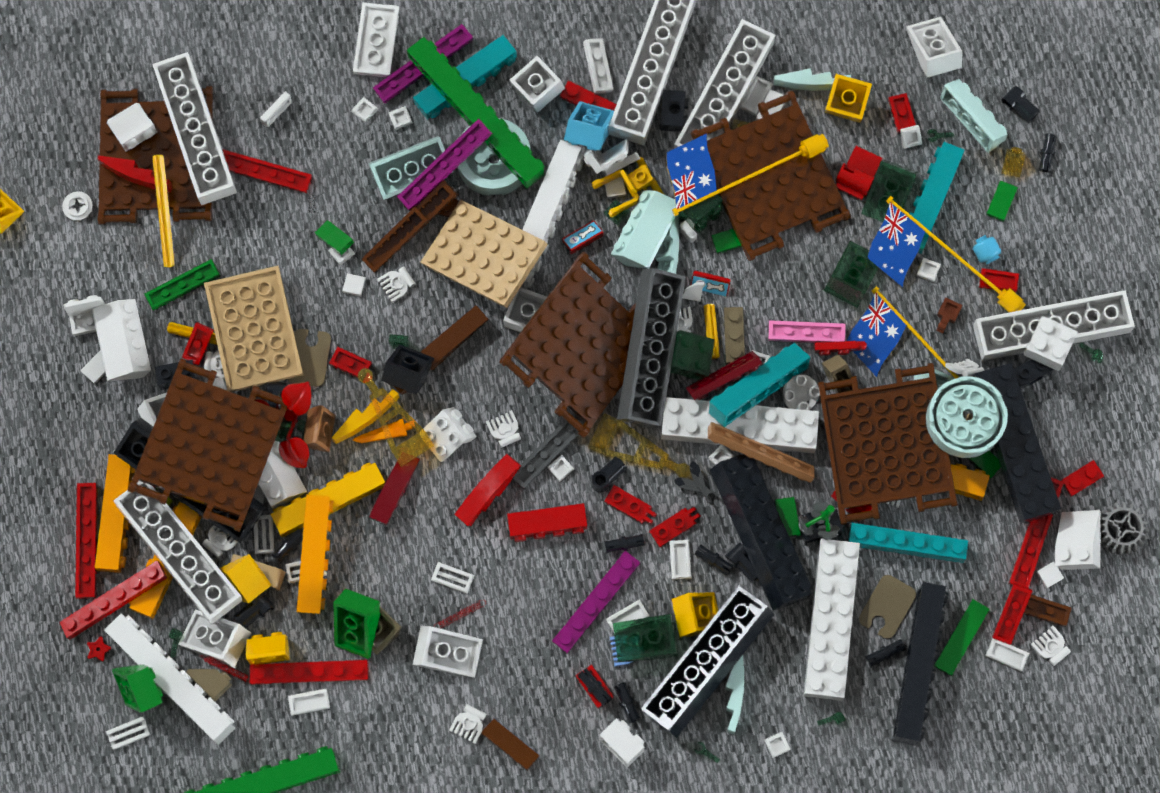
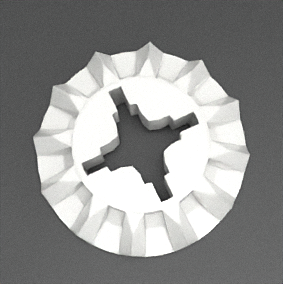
(70, 201)

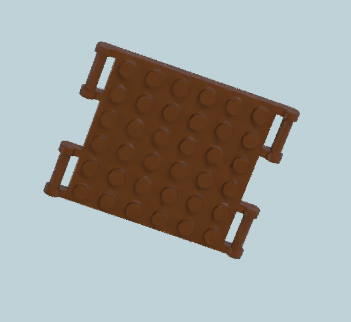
(124, 195)
(780, 196)
(576, 345)
(883, 444)
(209, 445)

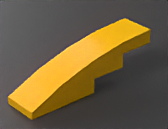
(358, 421)

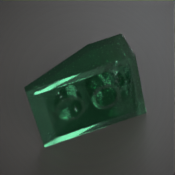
(889, 181)
(852, 275)
(646, 638)

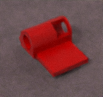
(858, 174)

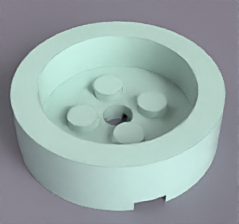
(488, 177)
(948, 425)

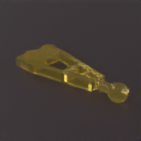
(606, 433)
(413, 446)

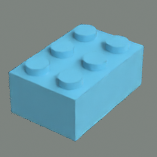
(588, 126)

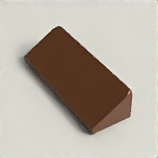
(510, 744)

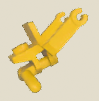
(634, 181)

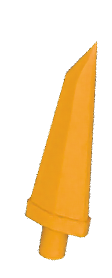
(396, 429)

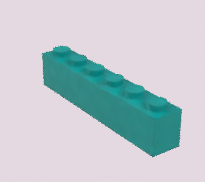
(475, 70)
(936, 187)
(758, 384)
(908, 542)

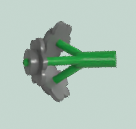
(821, 513)

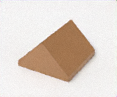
(319, 428)

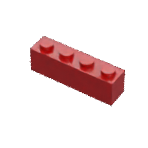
(546, 522)

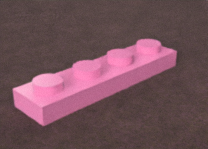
(805, 332)

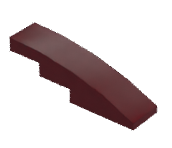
(393, 491)

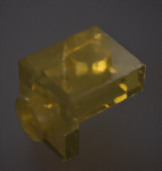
(1013, 162)

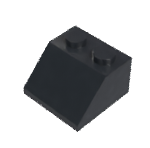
(407, 369)

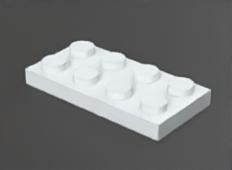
(376, 40)

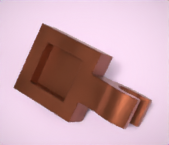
(948, 312)

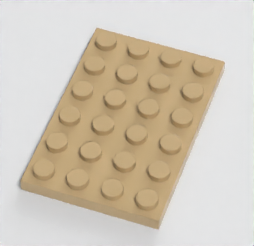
(484, 253)
(253, 329)

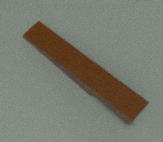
(410, 226)
(453, 337)

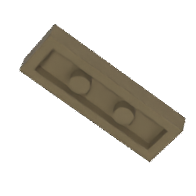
(734, 333)

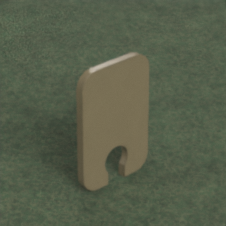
(312, 359)
(889, 600)

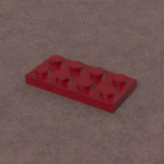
(730, 372)

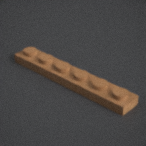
(760, 452)

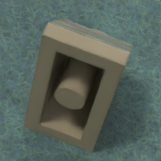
(836, 370)
(211, 681)

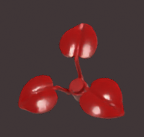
(298, 399)

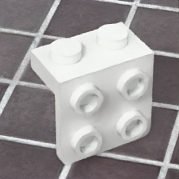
(131, 126)
(604, 161)
(81, 314)
(448, 433)

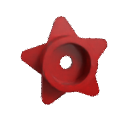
(98, 644)

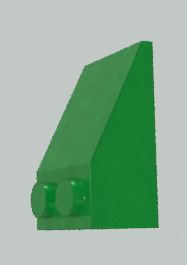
(355, 622)
(138, 687)

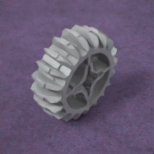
(1131, 531)

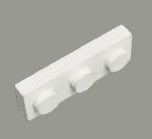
(598, 65)

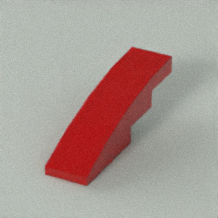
(129, 170)
(487, 489)

